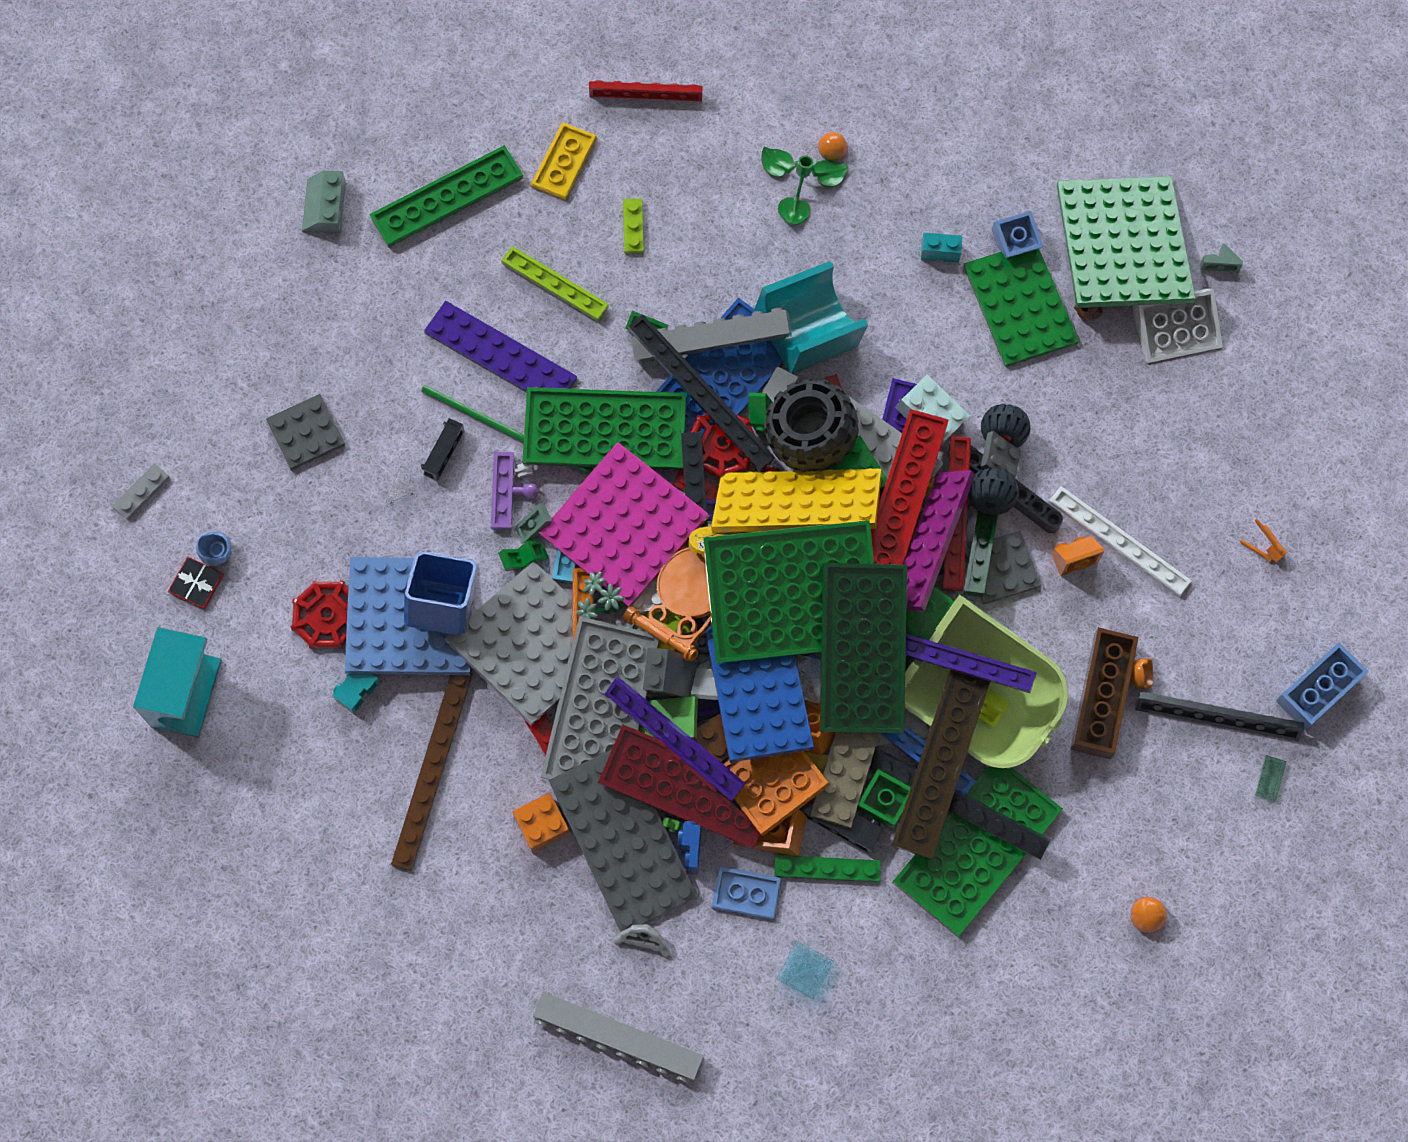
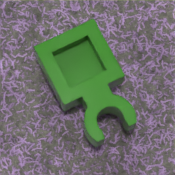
(672, 824)

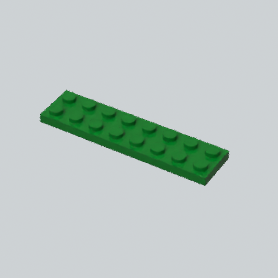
(446, 196)

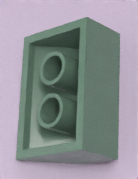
(324, 202)

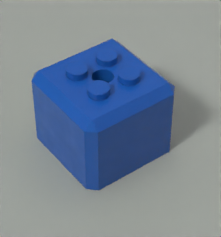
(440, 593)

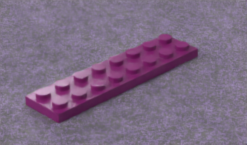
(934, 535)

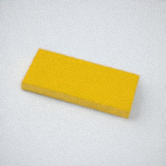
(563, 161)

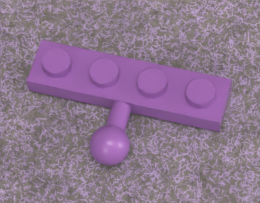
(503, 491)

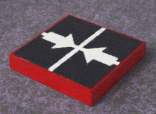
(195, 583)

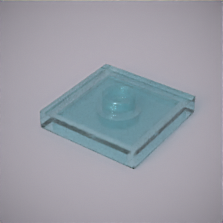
(805, 969)

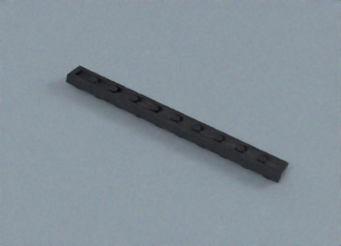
(701, 393)
(694, 475)
(969, 808)

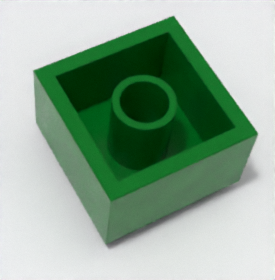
(884, 799)

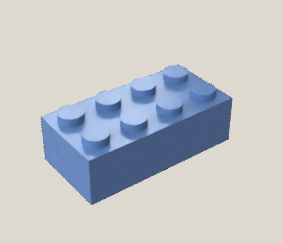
(1322, 685)

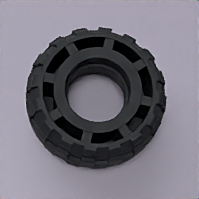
(818, 448)

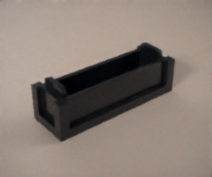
(443, 449)

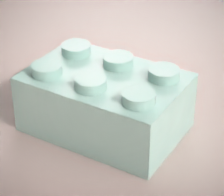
(932, 399)

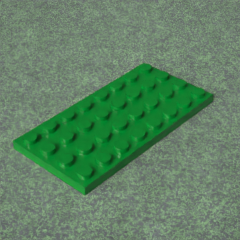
(585, 424)
(971, 861)

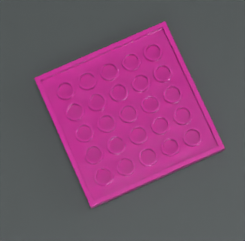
(624, 523)

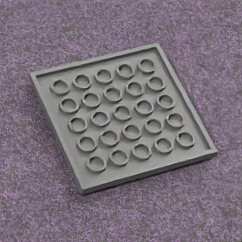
(521, 642)

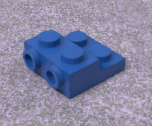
(689, 840)

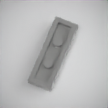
(140, 491)

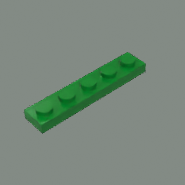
(827, 868)

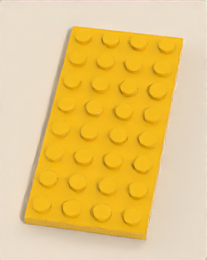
(795, 499)

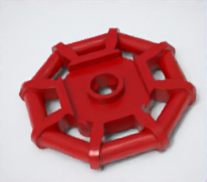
(720, 454)
(314, 615)

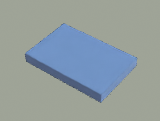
(746, 893)

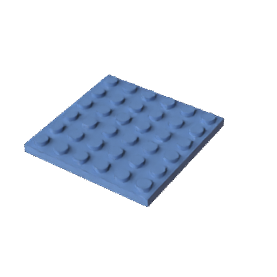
(376, 627)

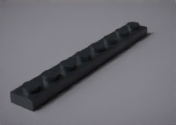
(1219, 716)

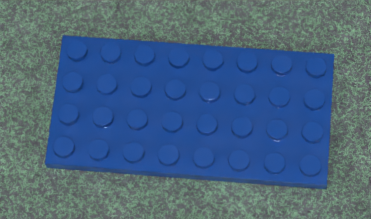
(729, 371)
(760, 705)

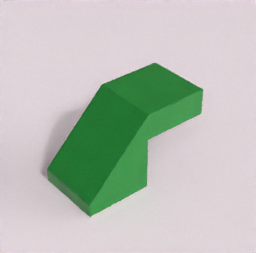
(523, 556)

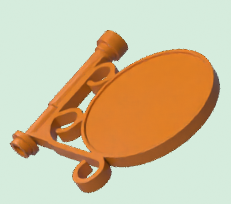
(684, 593)

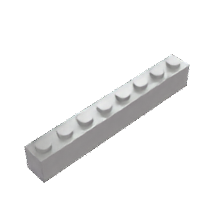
(721, 333)
(618, 1037)

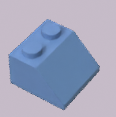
(1017, 234)

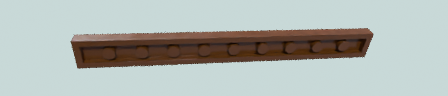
(431, 772)

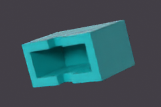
(941, 247)
(353, 689)

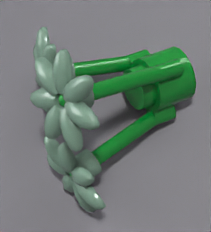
(611, 599)

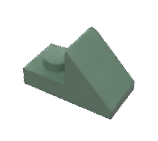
(1225, 262)
(533, 523)

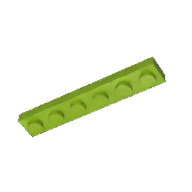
(555, 283)

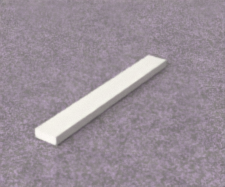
(1120, 541)

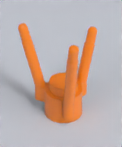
(1275, 551)

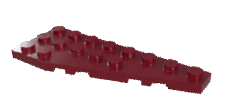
(659, 777)

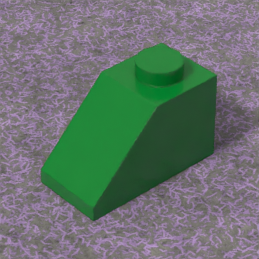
(757, 411)

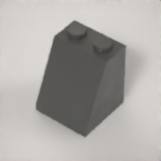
(668, 674)

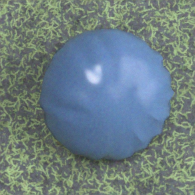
(214, 548)

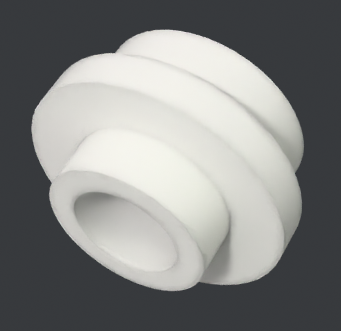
(524, 470)

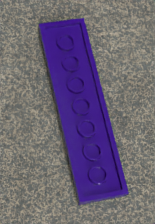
(496, 350)

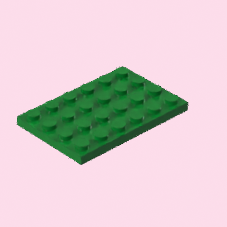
(1020, 305)

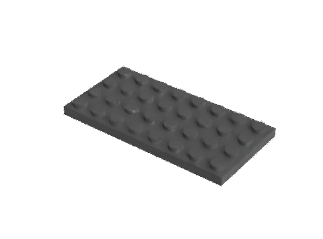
(622, 846)

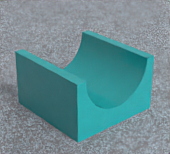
(816, 318)
(177, 683)

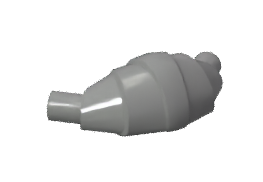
(643, 936)

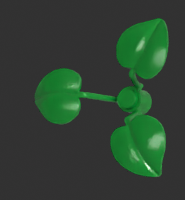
(827, 173)

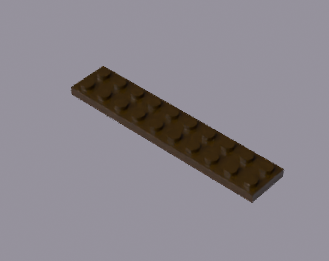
(940, 764)

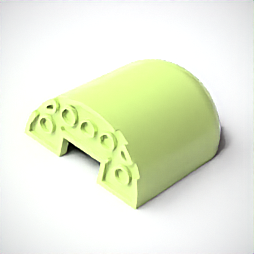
(1027, 718)

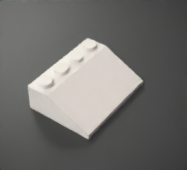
(1178, 328)

